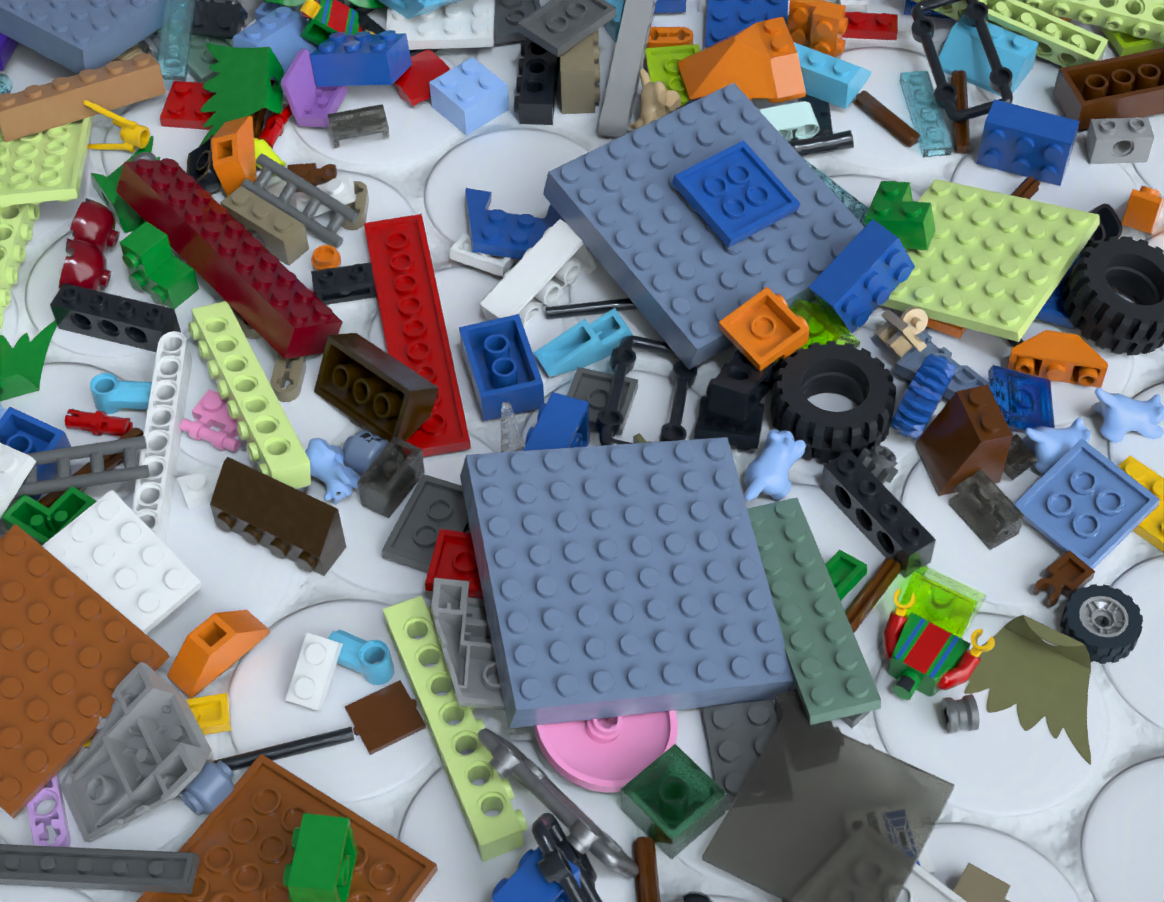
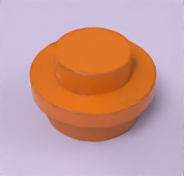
(325, 257)

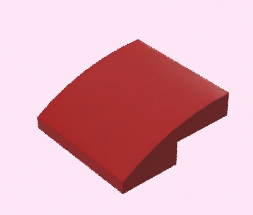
(414, 82)

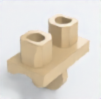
(900, 333)

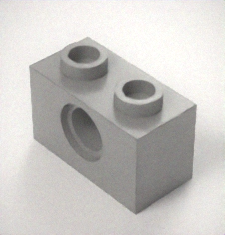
(1119, 140)

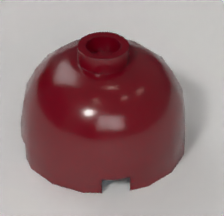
(94, 225)
(86, 267)

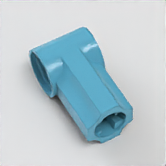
(112, 394)
(360, 654)

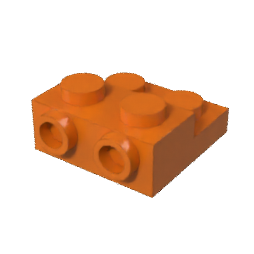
(818, 25)
(765, 329)

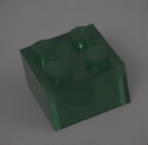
(673, 801)

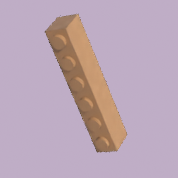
(62, 99)

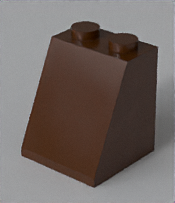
(965, 439)

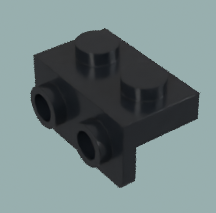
(218, 19)
(344, 283)
(739, 433)

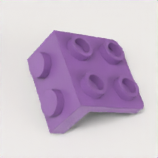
(307, 102)

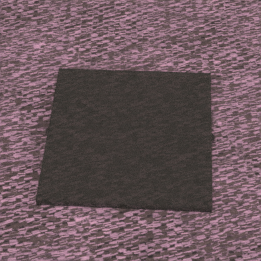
(827, 818)

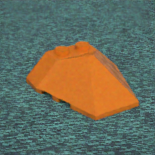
(755, 59)

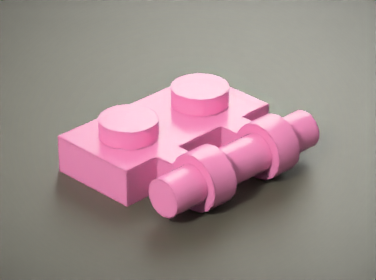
(213, 412)

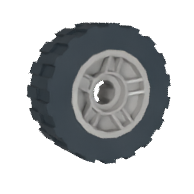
(1105, 606)

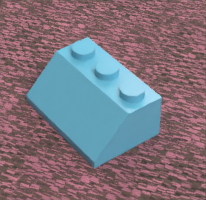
(965, 52)
(830, 77)

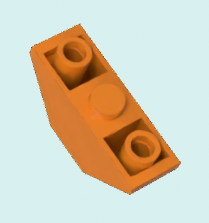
(234, 153)
(1143, 209)
(1059, 358)
(214, 648)

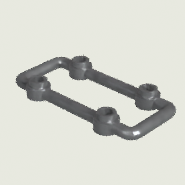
(583, 831)

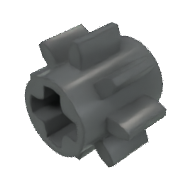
(880, 462)

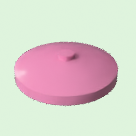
(609, 750)

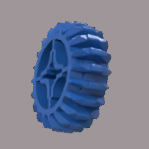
(923, 396)

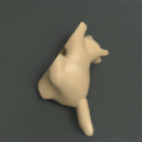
(654, 101)

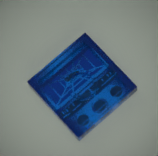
(1022, 398)

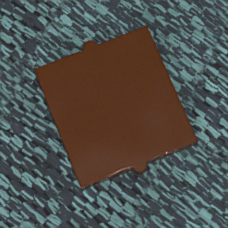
(385, 717)

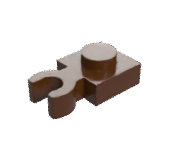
(313, 174)
(1065, 576)

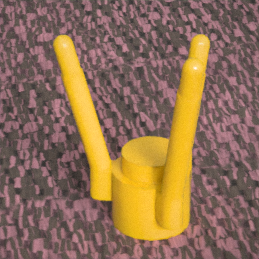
(131, 132)

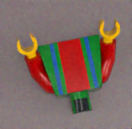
(328, 18)
(926, 655)

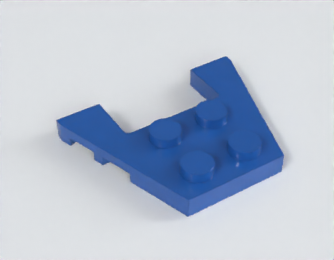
(502, 232)

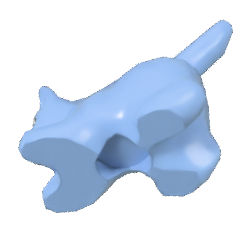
(1127, 414)
(1053, 443)
(328, 466)
(772, 467)

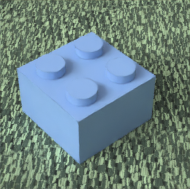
(469, 95)

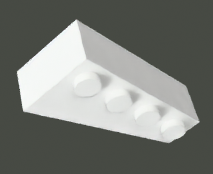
(540, 275)

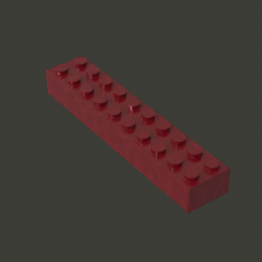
(229, 257)

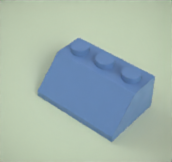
(280, 32)

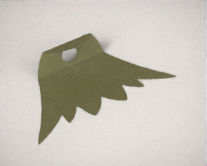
(1038, 679)

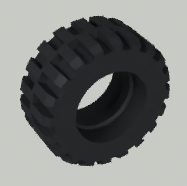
(1101, 311)
(837, 371)

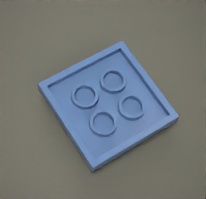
(1086, 504)

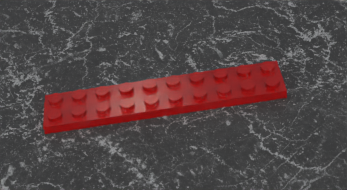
(416, 325)

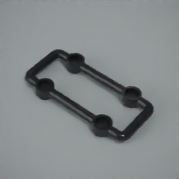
(946, 93)
(622, 362)
(555, 865)

